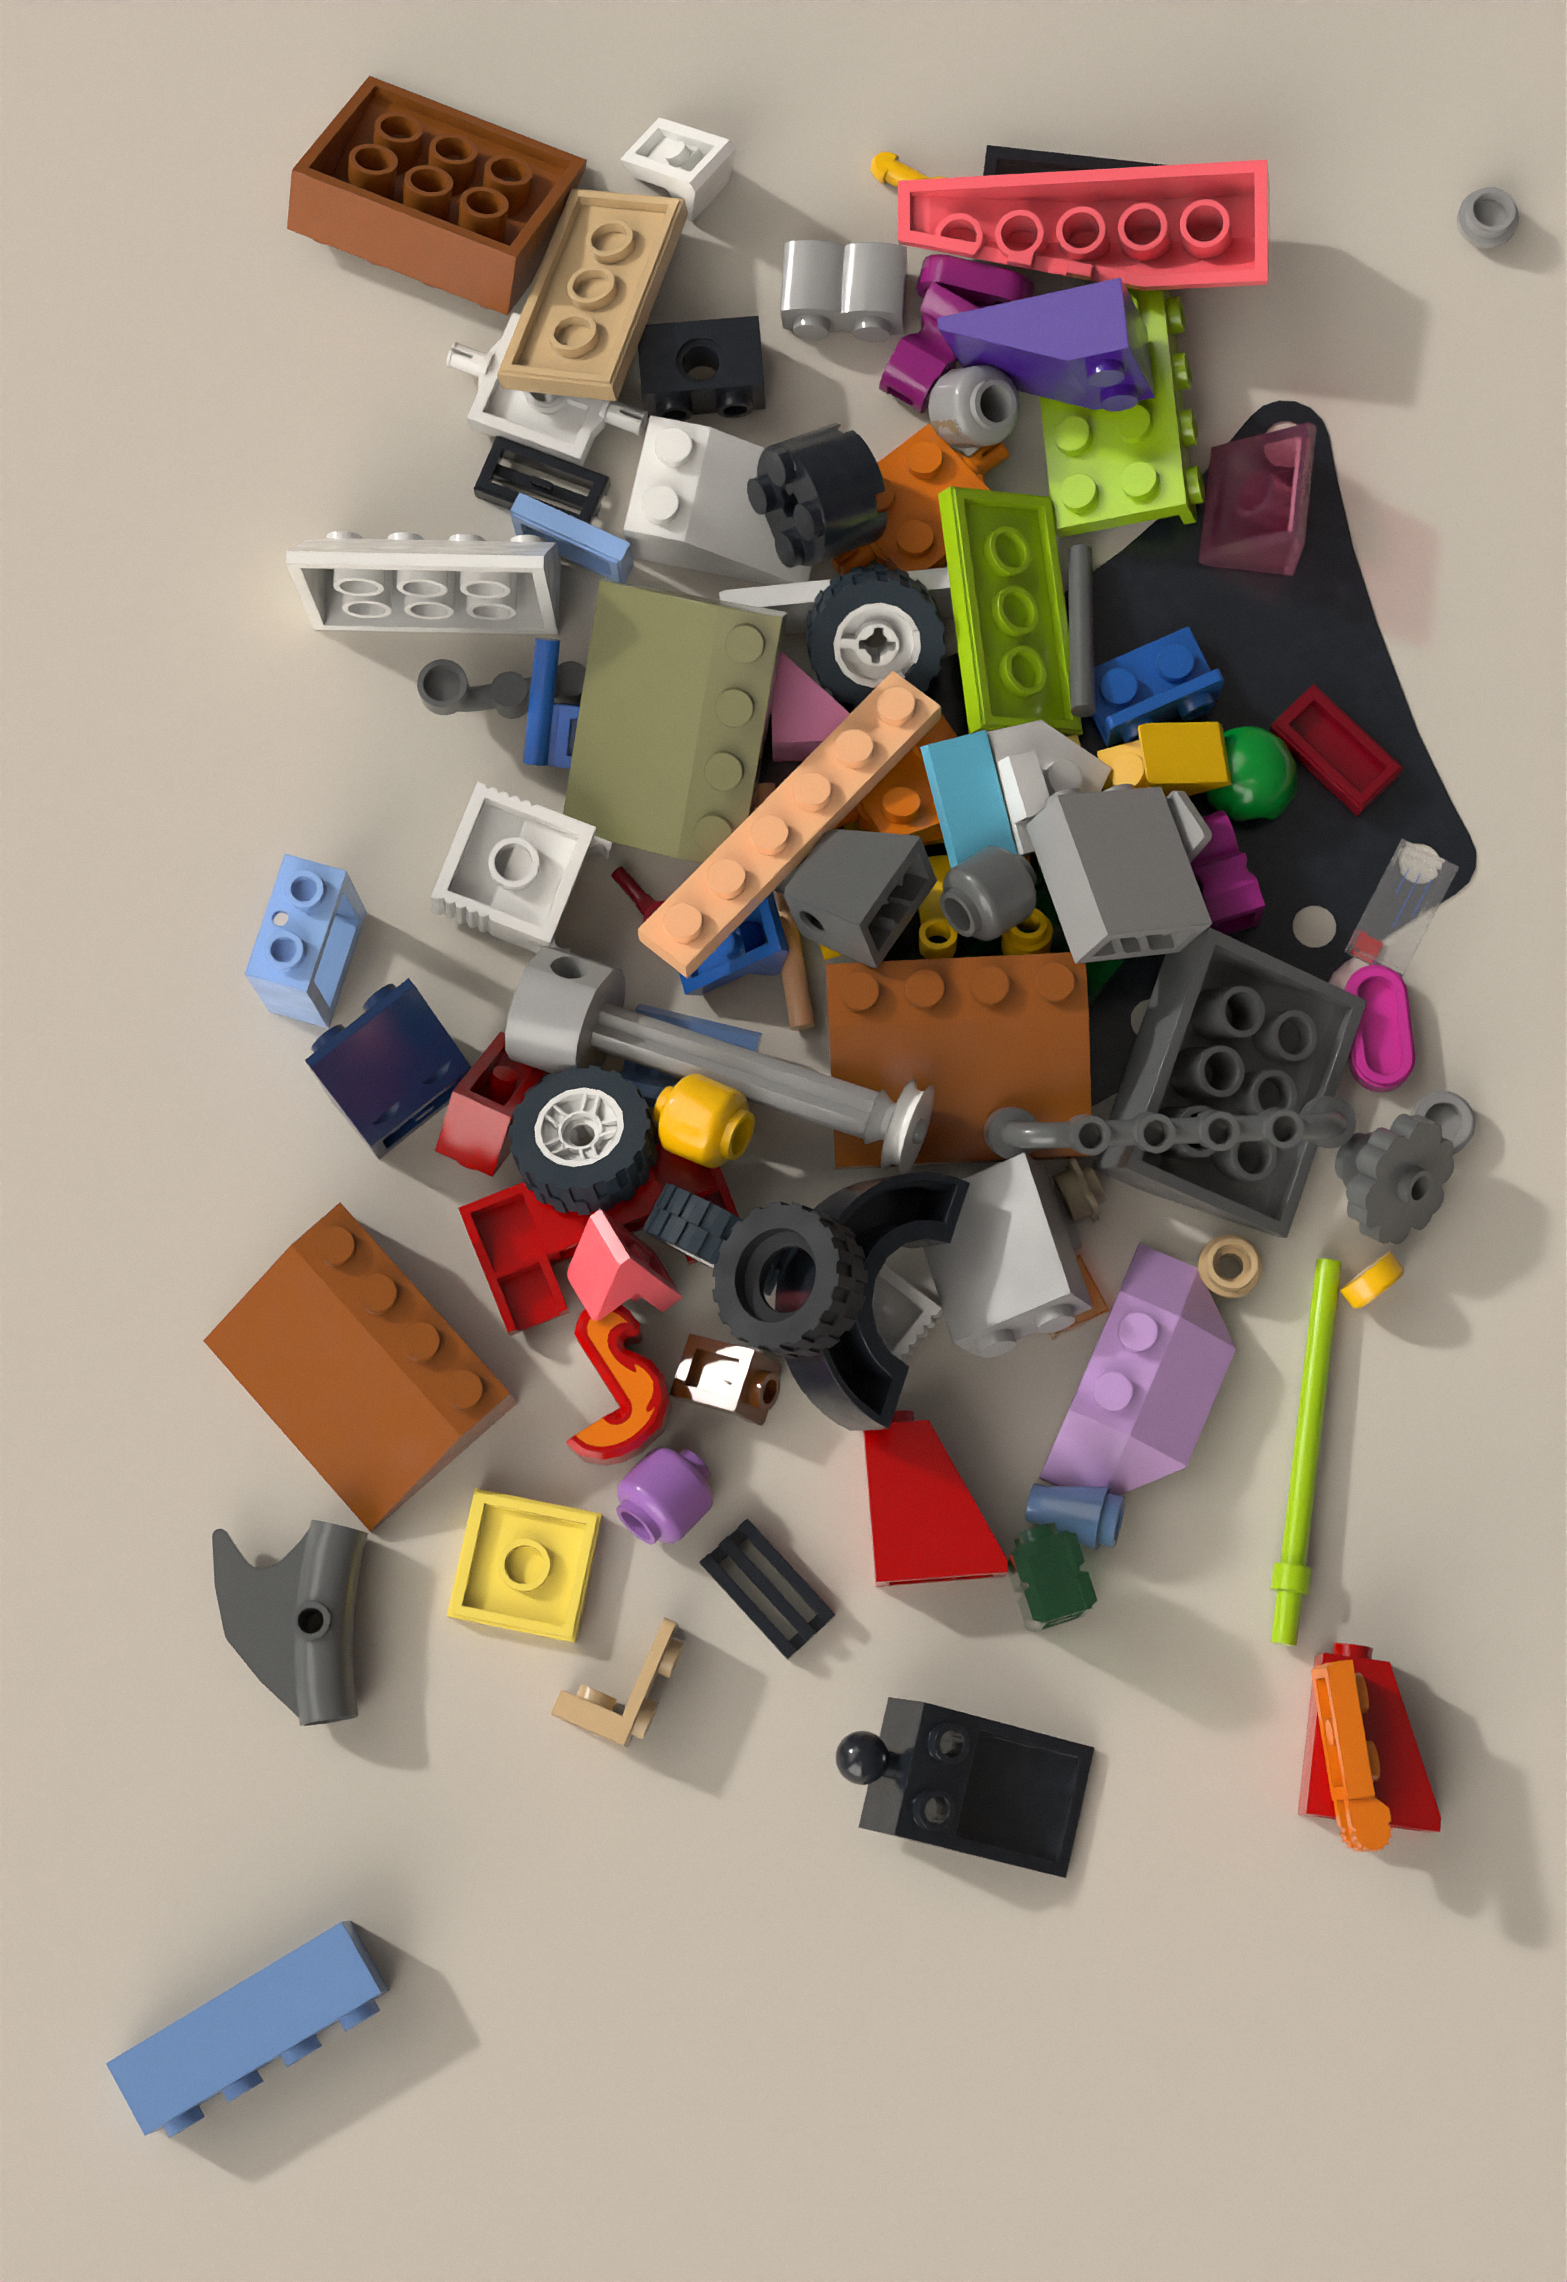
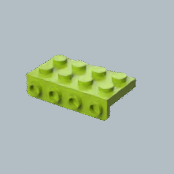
(1134, 461)

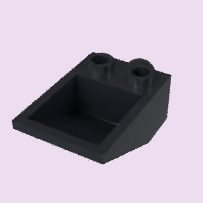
(969, 1785)

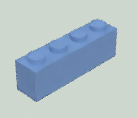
(248, 2028)

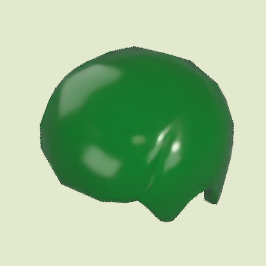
(1261, 776)

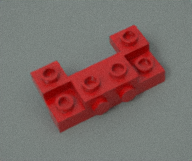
(523, 1238)

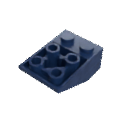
(389, 1067)

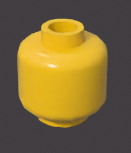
(704, 1120)

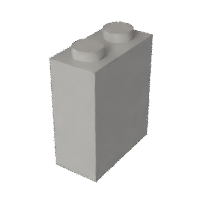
(1117, 873)
(1008, 1262)

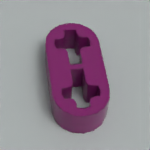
(973, 281)

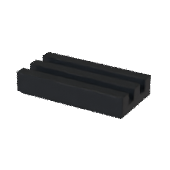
(505, 497)
(730, 1548)

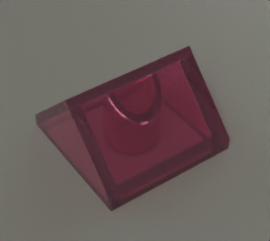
(1259, 501)

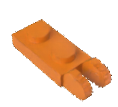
(1349, 1758)

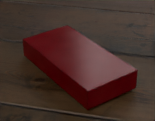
(1336, 750)

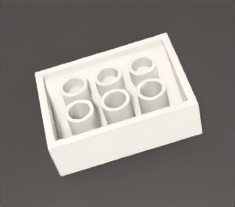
(428, 583)

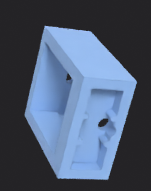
(305, 961)

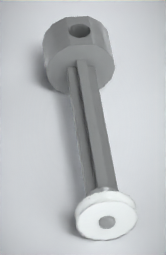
(574, 1015)

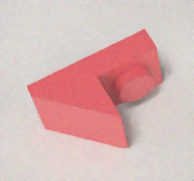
(617, 1266)

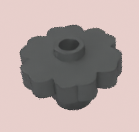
(1395, 1176)

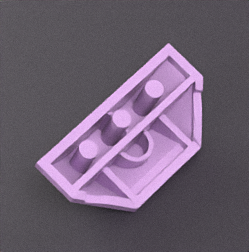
(1145, 1381)

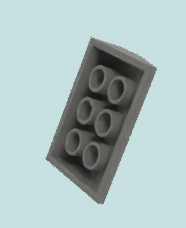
(1233, 1038)

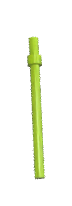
(1291, 1576)

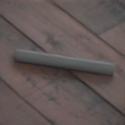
(1081, 631)

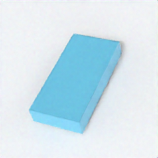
(967, 796)

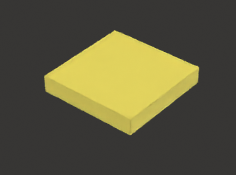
(525, 1565)

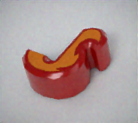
(634, 1385)

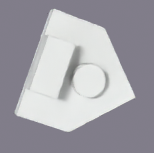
(1035, 764)

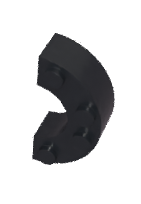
(859, 1377)

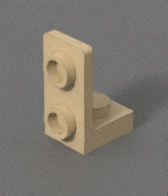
(594, 1709)

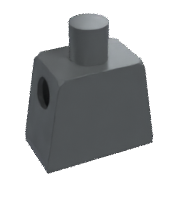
(859, 891)

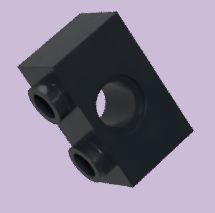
(725, 345)

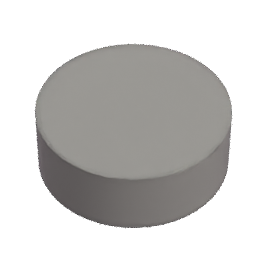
(1451, 1113)

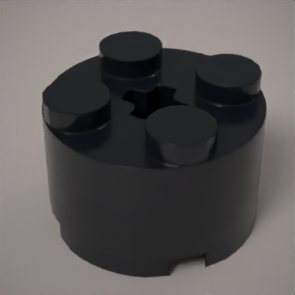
(819, 495)

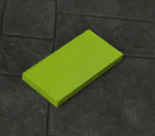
(1008, 609)

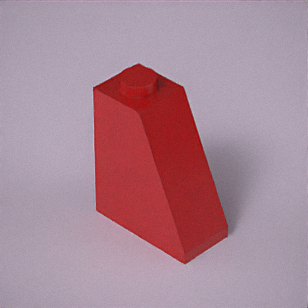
(922, 1510)
(1402, 1778)

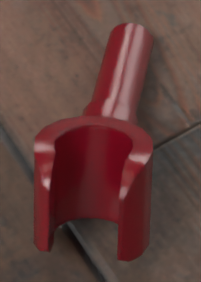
(642, 900)

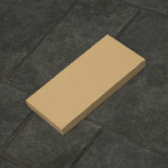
(593, 294)

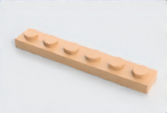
(789, 824)

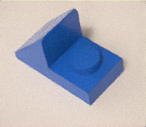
(752, 948)

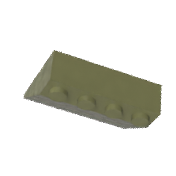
(672, 718)

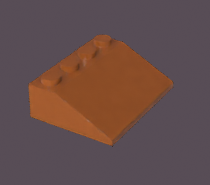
(433, 194)
(974, 1029)
(358, 1368)

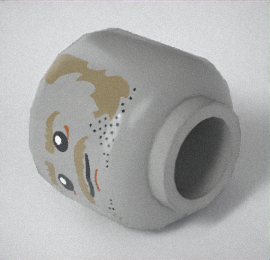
(974, 406)

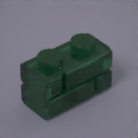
(1050, 1577)

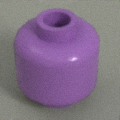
(664, 1495)

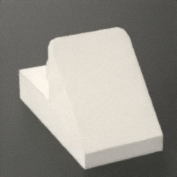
(683, 161)

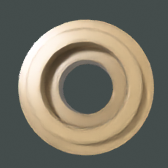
(1238, 1248)

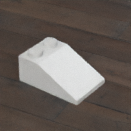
(695, 506)

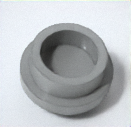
(1488, 217)

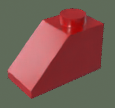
(482, 1109)

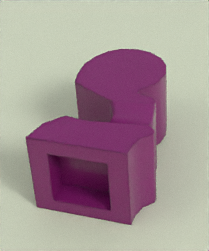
(923, 355)
(1225, 882)

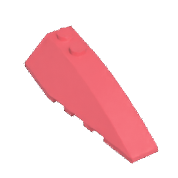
(1134, 223)

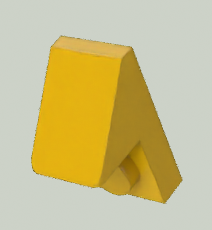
(1172, 757)

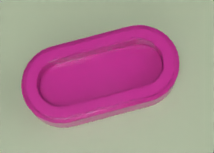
(1384, 1041)

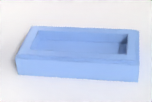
(574, 538)

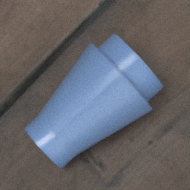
(1082, 1510)

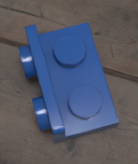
(1153, 687)

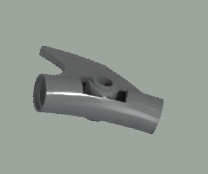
(269, 1612)

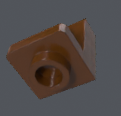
(727, 1378)

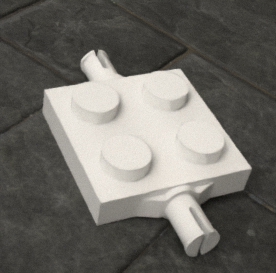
(538, 420)

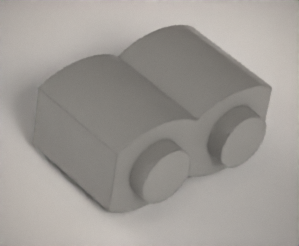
(844, 289)

